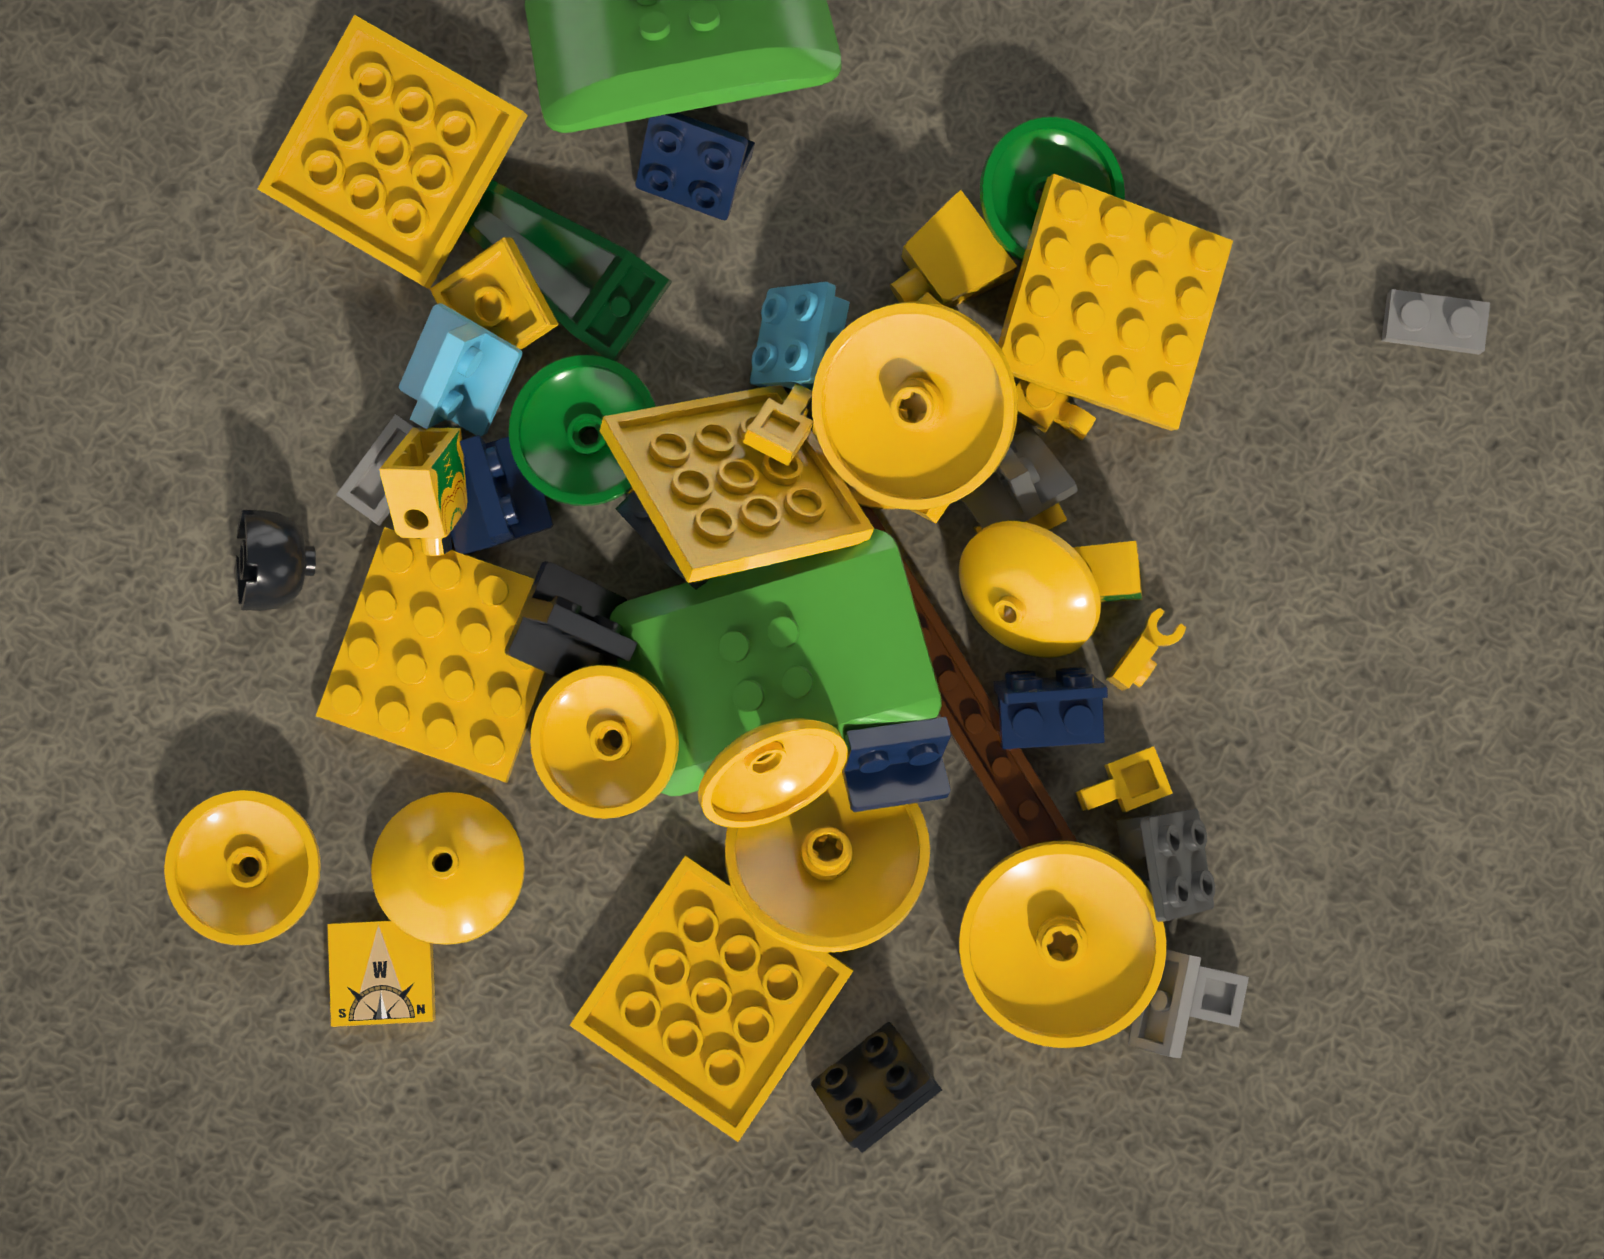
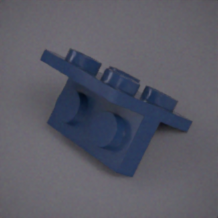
(693, 163)
(499, 499)
(1050, 709)
(896, 764)

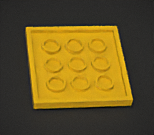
(392, 151)
(1113, 302)
(721, 499)
(431, 658)
(709, 1000)

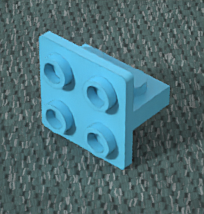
(796, 333)
(458, 372)

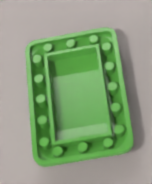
(663, 57)
(783, 642)

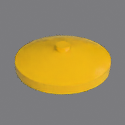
(914, 405)
(830, 873)
(1062, 944)

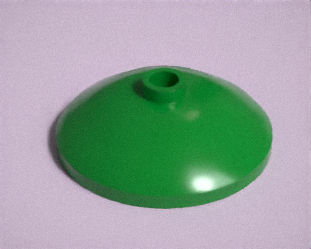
(1021, 166)
(554, 414)

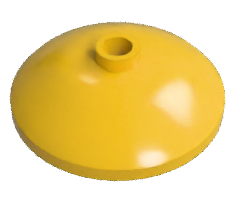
(1029, 589)
(574, 745)
(771, 772)
(208, 874)
(468, 896)

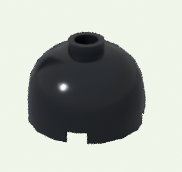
(270, 560)

